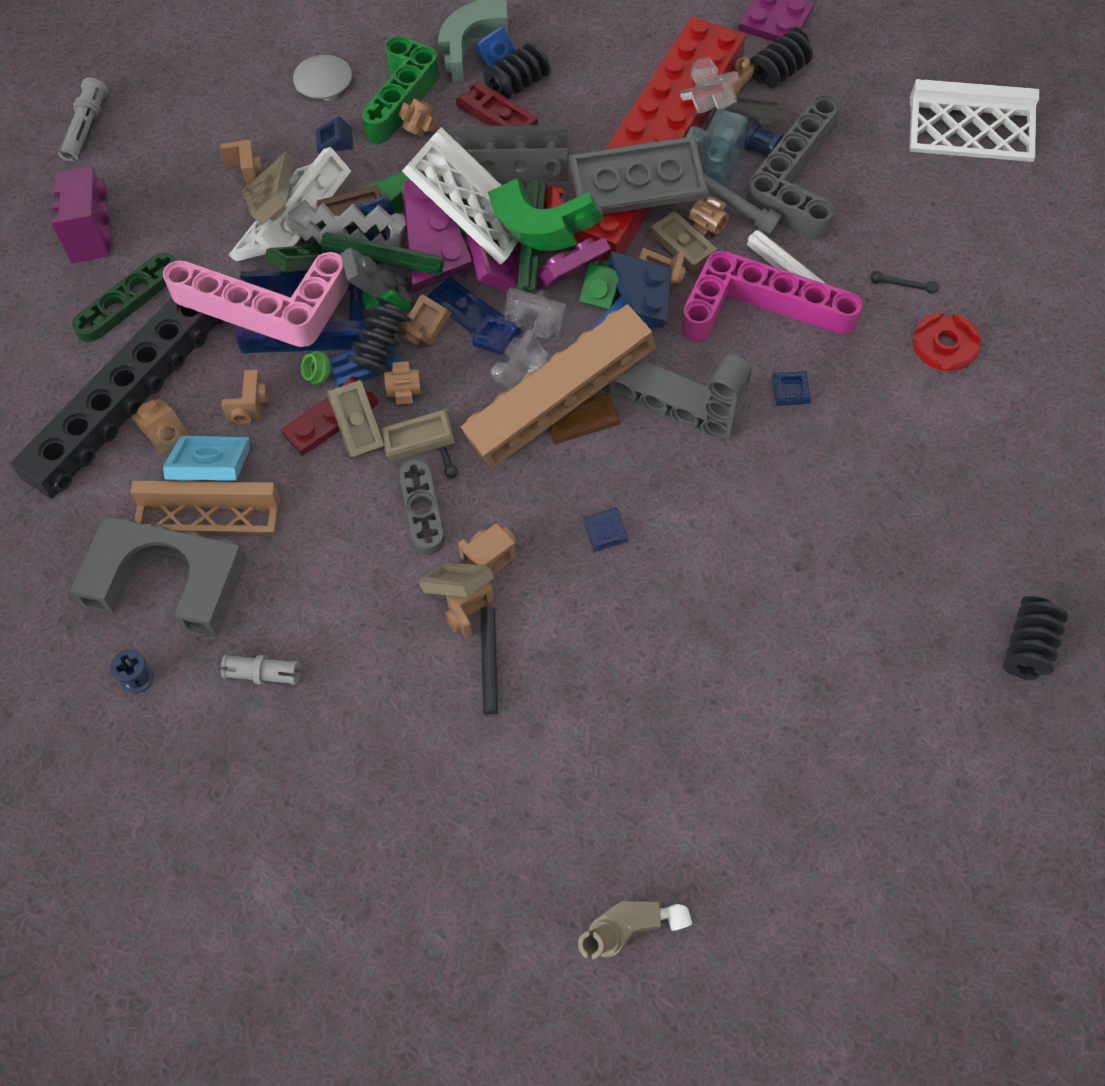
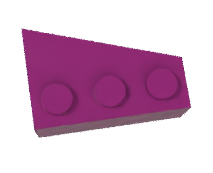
(82, 214)
(434, 233)

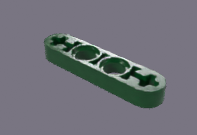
(122, 294)

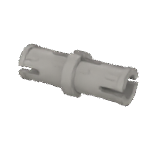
(261, 669)

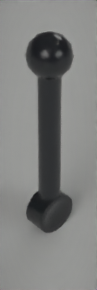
(877, 277)
(450, 470)

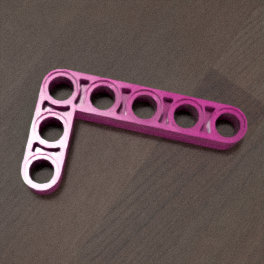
(767, 288)

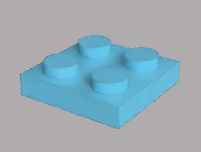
(207, 458)

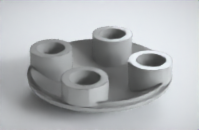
(322, 77)

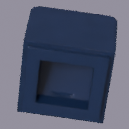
(335, 134)

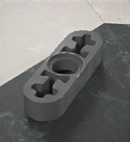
(413, 496)

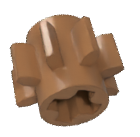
(418, 117)
(709, 216)
(402, 383)

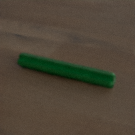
(384, 253)
(530, 257)

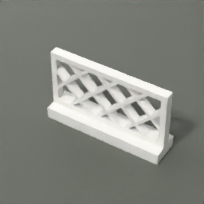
(973, 101)
(465, 180)
(308, 183)

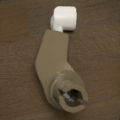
(618, 924)

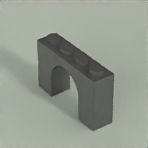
(125, 545)

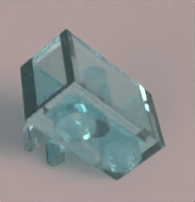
(721, 145)

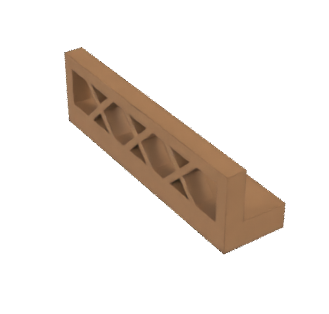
(211, 497)

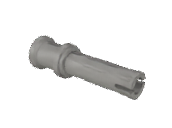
(86, 109)

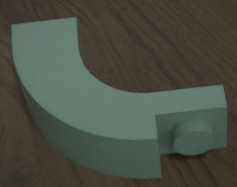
(467, 28)

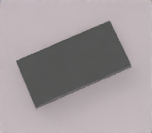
(640, 175)

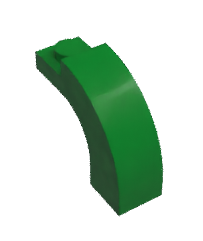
(543, 228)

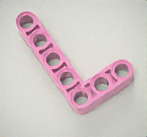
(288, 319)

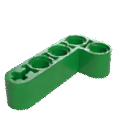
(413, 75)

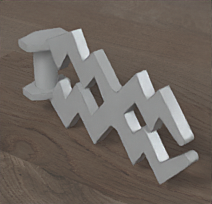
(336, 224)

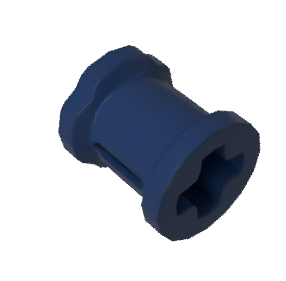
(753, 138)
(122, 673)

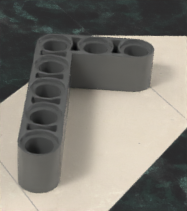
(773, 180)
(705, 408)

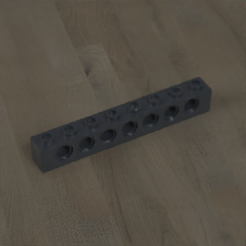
(112, 397)

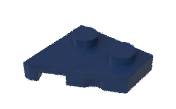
(643, 287)

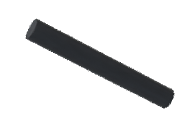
(489, 661)

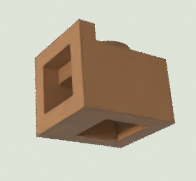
(489, 548)

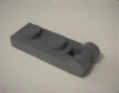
(371, 277)

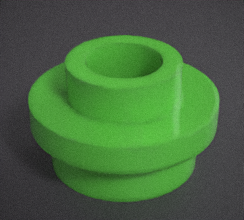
(315, 367)

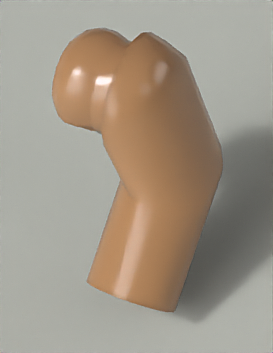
(745, 72)

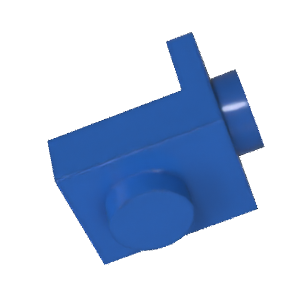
(494, 47)

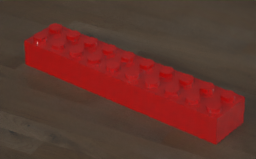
(663, 114)

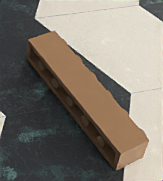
(559, 386)

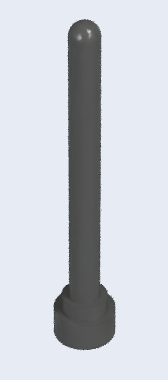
(764, 219)

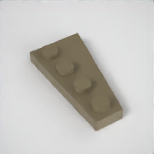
(269, 191)

